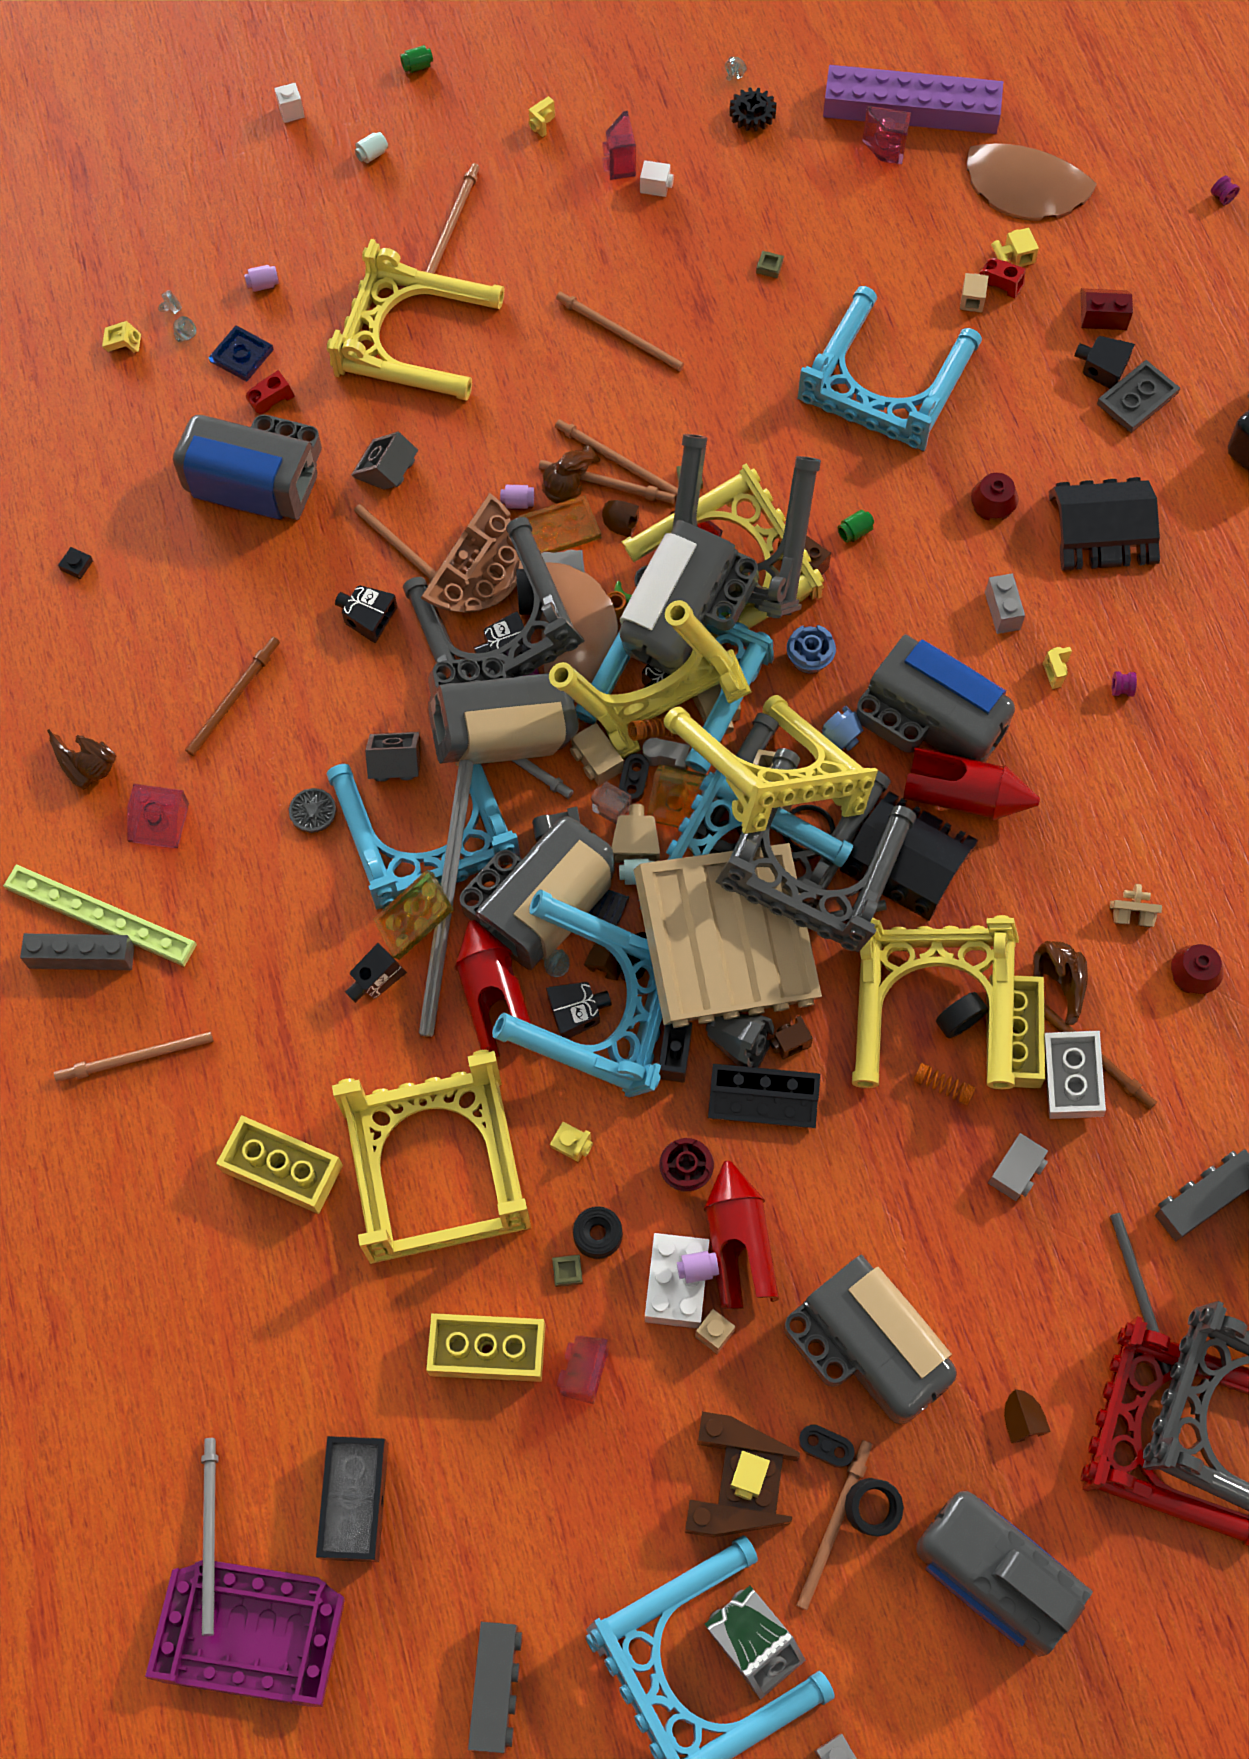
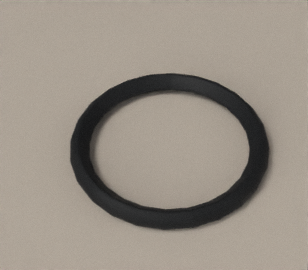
(814, 808)

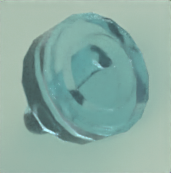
(735, 68)
(170, 302)
(184, 329)
(557, 963)

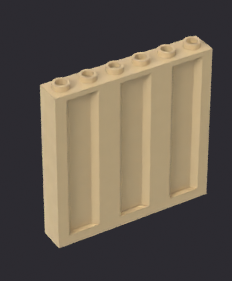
(718, 949)

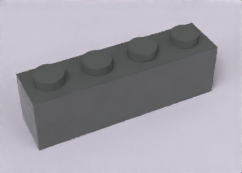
(77, 951)
(1206, 1197)
(493, 1687)

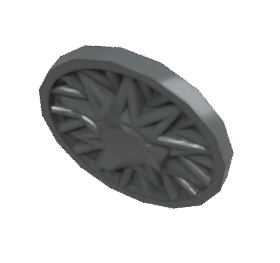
(312, 810)

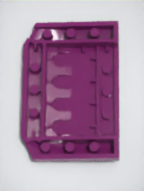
(268, 1639)

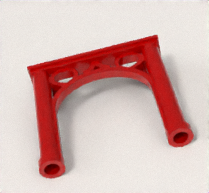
(1117, 1481)

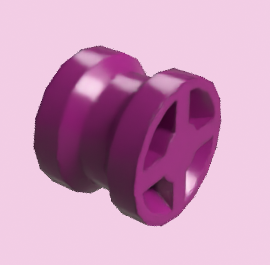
(1225, 190)
(1124, 684)

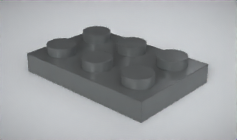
(1138, 396)

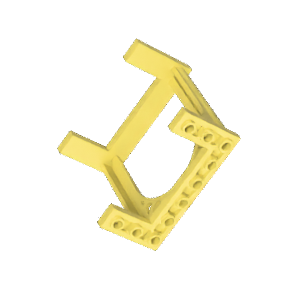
(359, 1111)

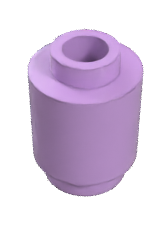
(261, 278)
(517, 496)
(698, 1267)

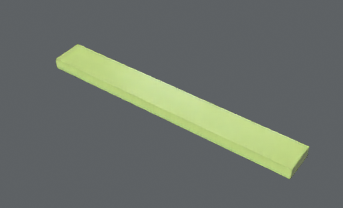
(100, 915)

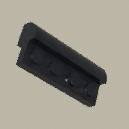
(764, 1095)

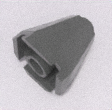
(742, 1038)

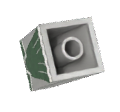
(755, 1641)

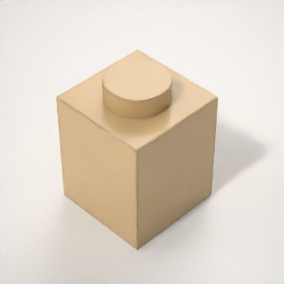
(974, 292)
(715, 1331)

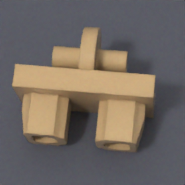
(1123, 909)

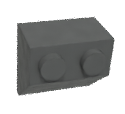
(386, 461)
(393, 756)

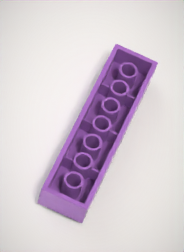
(930, 98)

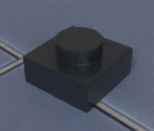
(75, 562)

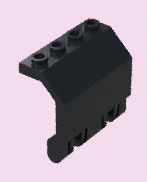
(1107, 522)
(924, 861)

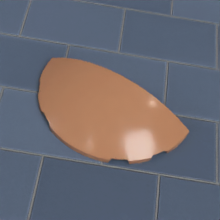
(1027, 181)
(479, 566)
(591, 616)

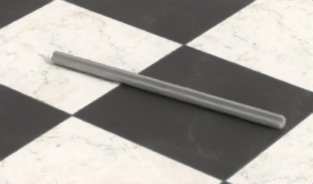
(448, 885)

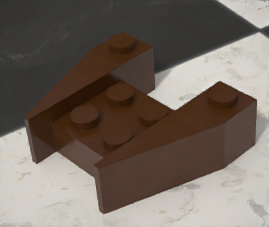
(732, 1512)

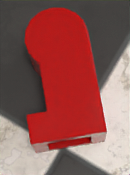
(1004, 276)
(269, 392)

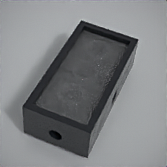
(352, 1499)

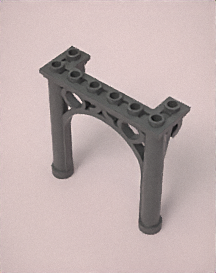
(783, 588)
(559, 631)
(847, 828)
(741, 878)
(1165, 1449)

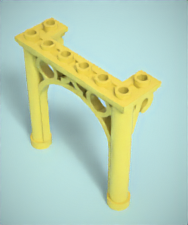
(386, 271)
(731, 493)
(689, 680)
(830, 777)
(1000, 935)

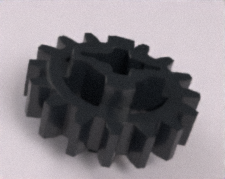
(752, 109)

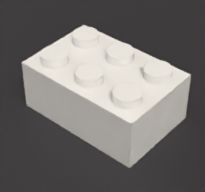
(1074, 1075)
(668, 1297)

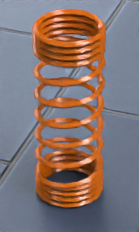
(640, 730)
(965, 1096)

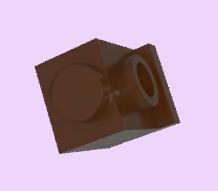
(791, 1039)

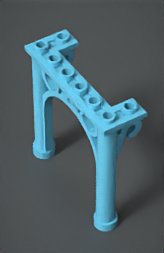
(817, 381)
(758, 652)
(784, 823)
(383, 883)
(632, 1074)
(662, 1602)

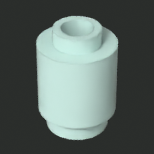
(371, 147)
(627, 870)

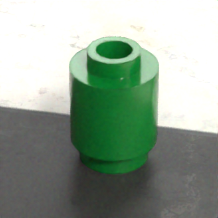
(416, 59)
(856, 526)

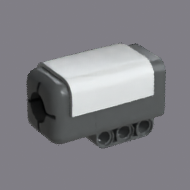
(688, 568)

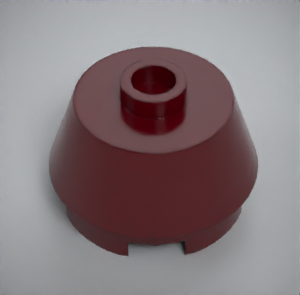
(994, 496)
(1197, 969)
(686, 1164)

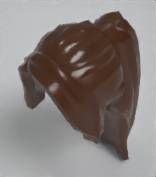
(564, 476)
(85, 766)
(1068, 969)

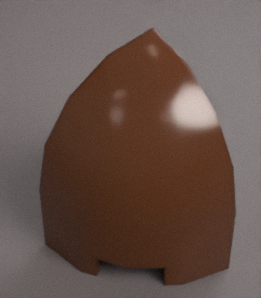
(620, 517)
(602, 960)
(1024, 1416)

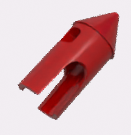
(967, 785)
(486, 978)
(737, 1223)

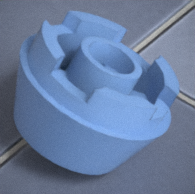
(811, 648)
(843, 729)

